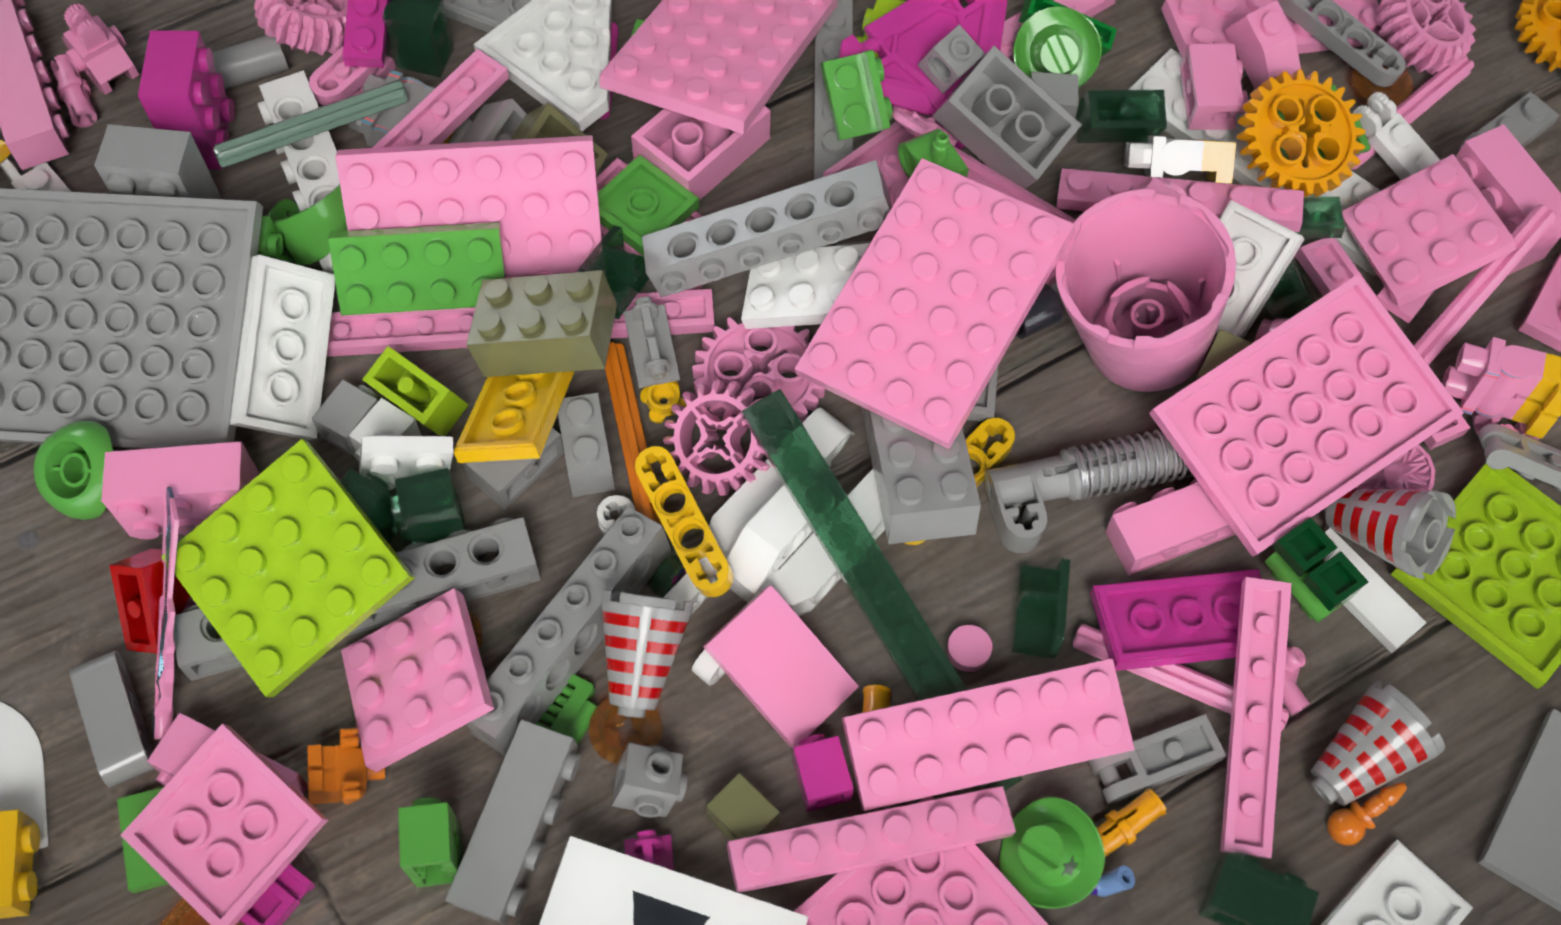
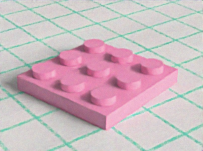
(1427, 230)
(416, 680)
(224, 828)

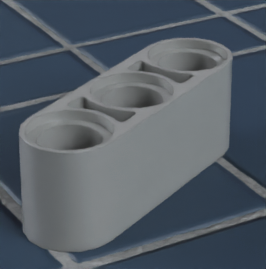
(112, 718)

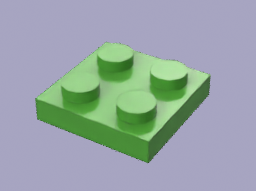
(644, 202)

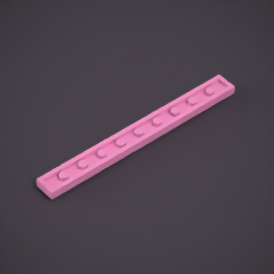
(449, 328)

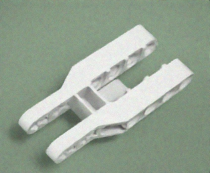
(764, 527)

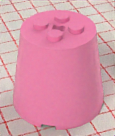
(1147, 286)

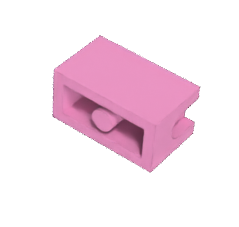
(1212, 86)

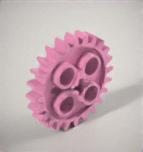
(735, 352)

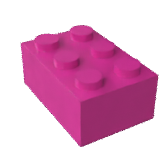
(185, 91)

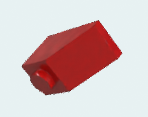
(137, 593)

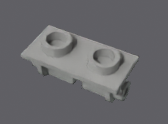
(651, 343)

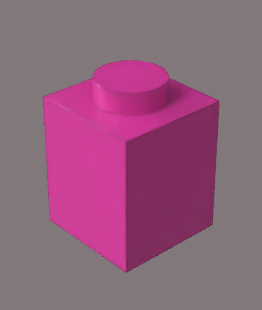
(822, 772)

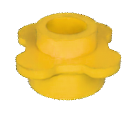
(652, 396)

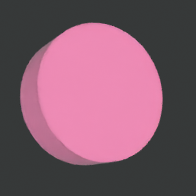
(969, 648)

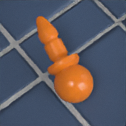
(1349, 825)

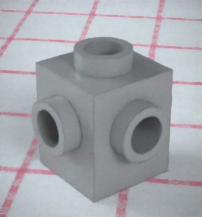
(649, 780)

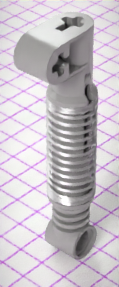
(1074, 476)

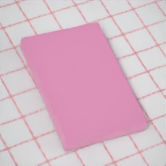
(781, 666)

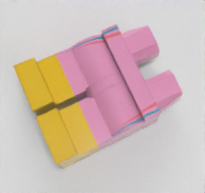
(1508, 384)

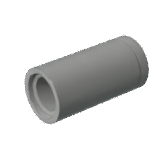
(249, 61)

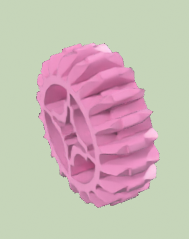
(304, 23)
(1427, 31)
(692, 457)

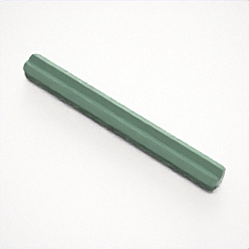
(310, 123)

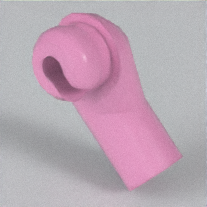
(1293, 697)

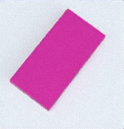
(1170, 619)

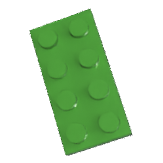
(414, 267)

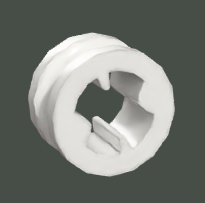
(610, 504)

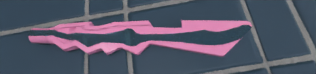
(164, 680)

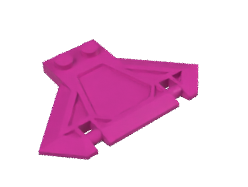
(908, 36)

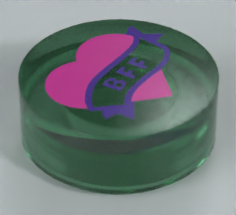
(667, 576)

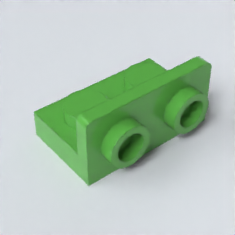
(856, 95)

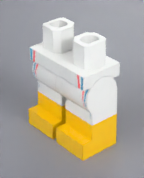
(1182, 155)

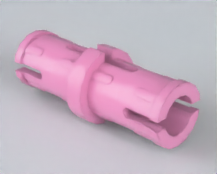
(73, 91)

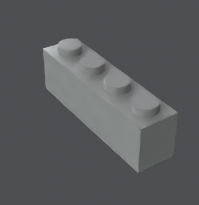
(514, 822)

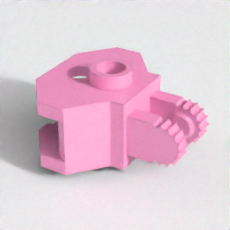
(96, 48)

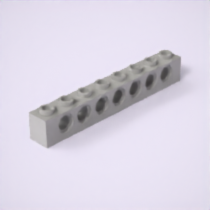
(203, 655)

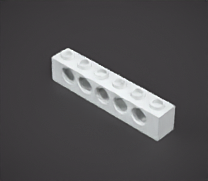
(310, 160)

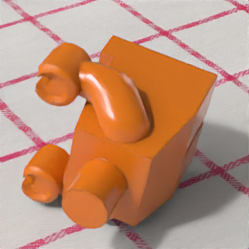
(339, 771)

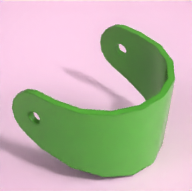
(307, 231)

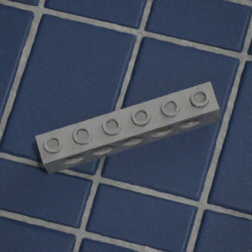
(767, 229)
(569, 628)

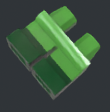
(1316, 581)

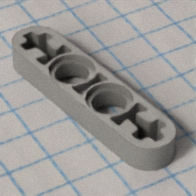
(1336, 39)

